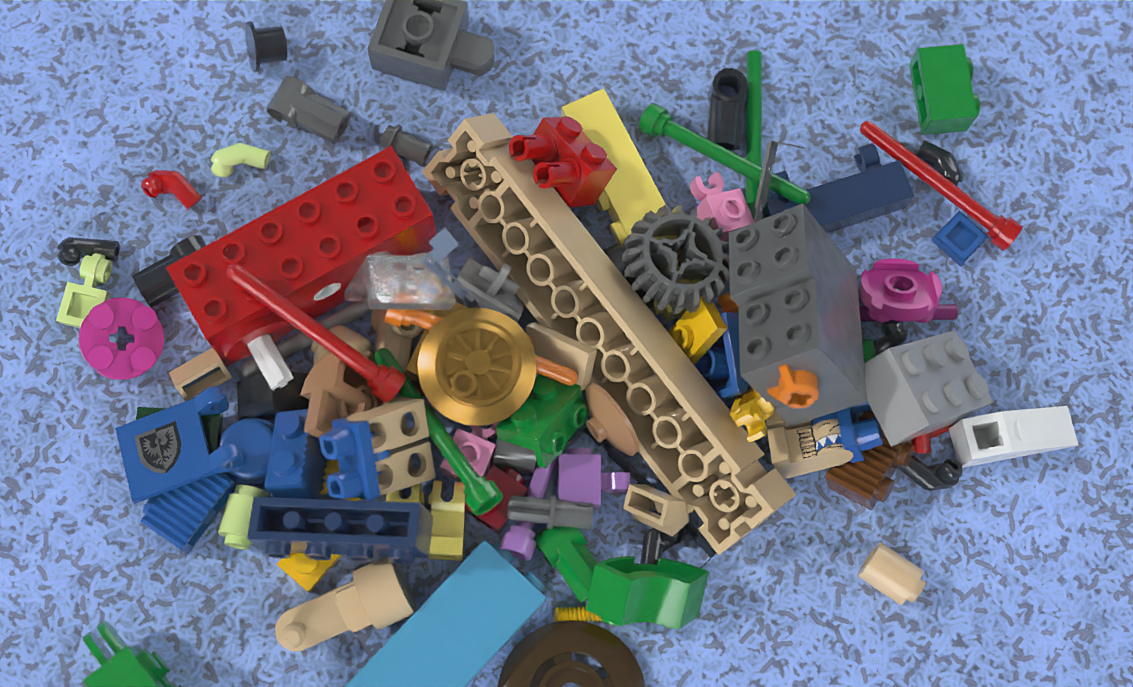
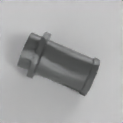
(406, 144)

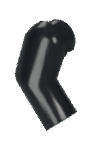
(942, 160)
(934, 476)

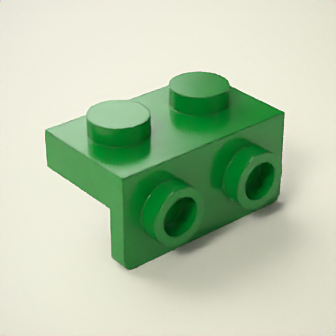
(545, 419)

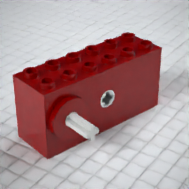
(304, 254)

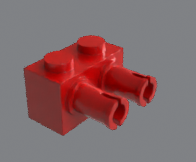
(565, 160)

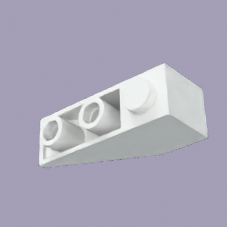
(1012, 434)

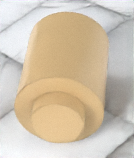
(892, 574)

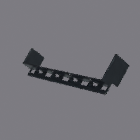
(628, 468)

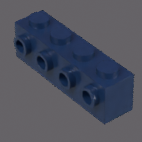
(341, 528)

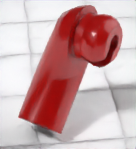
(170, 183)

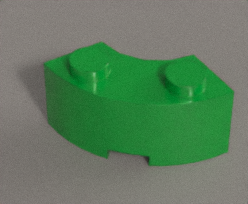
(650, 593)

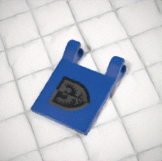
(172, 447)

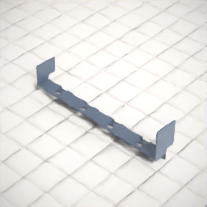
(442, 246)

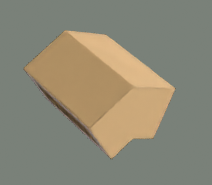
(196, 368)
(672, 509)

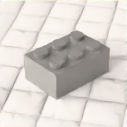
(924, 387)

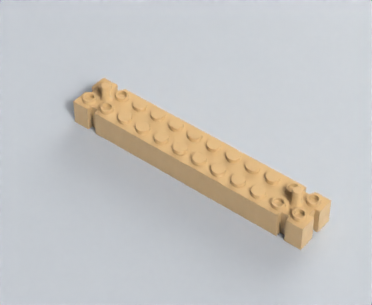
(582, 294)

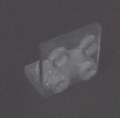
(400, 283)

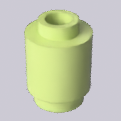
(237, 516)

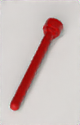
(1000, 229)
(383, 380)

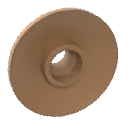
(609, 420)

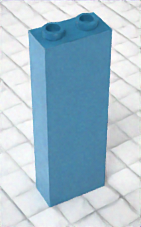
(458, 625)

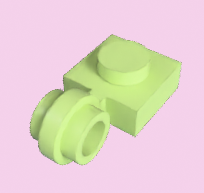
(80, 299)

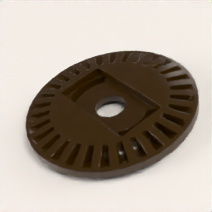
(533, 666)

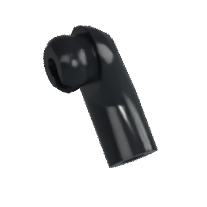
(74, 249)
(894, 336)
(657, 542)

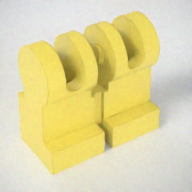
(448, 519)

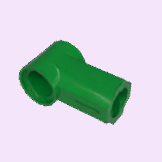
(567, 552)

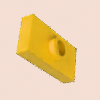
(698, 330)

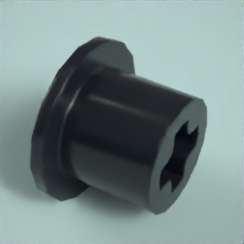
(265, 45)

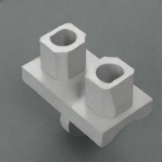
(491, 288)

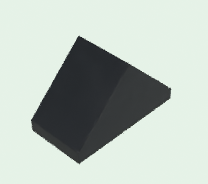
(258, 400)

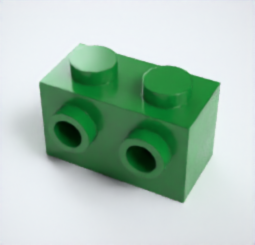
(943, 89)

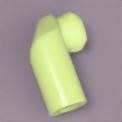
(238, 153)

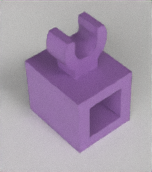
(582, 478)

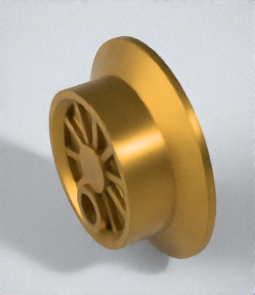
(477, 366)

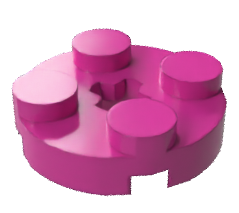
(915, 302)
(104, 321)

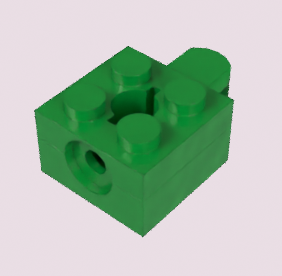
(128, 666)

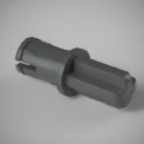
(551, 511)

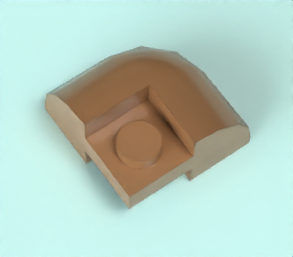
(334, 394)

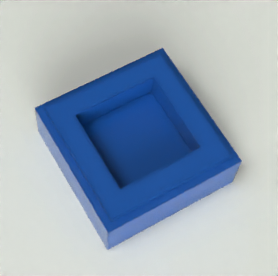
(959, 238)

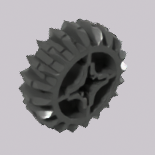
(699, 257)

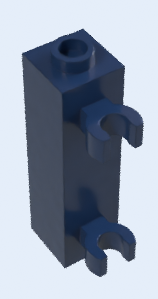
(853, 198)

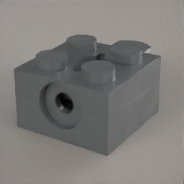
(441, 39)

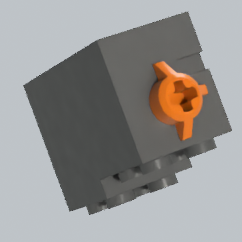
(796, 316)

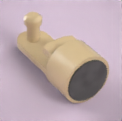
(375, 597)

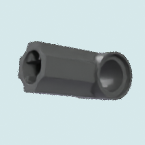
(303, 108)

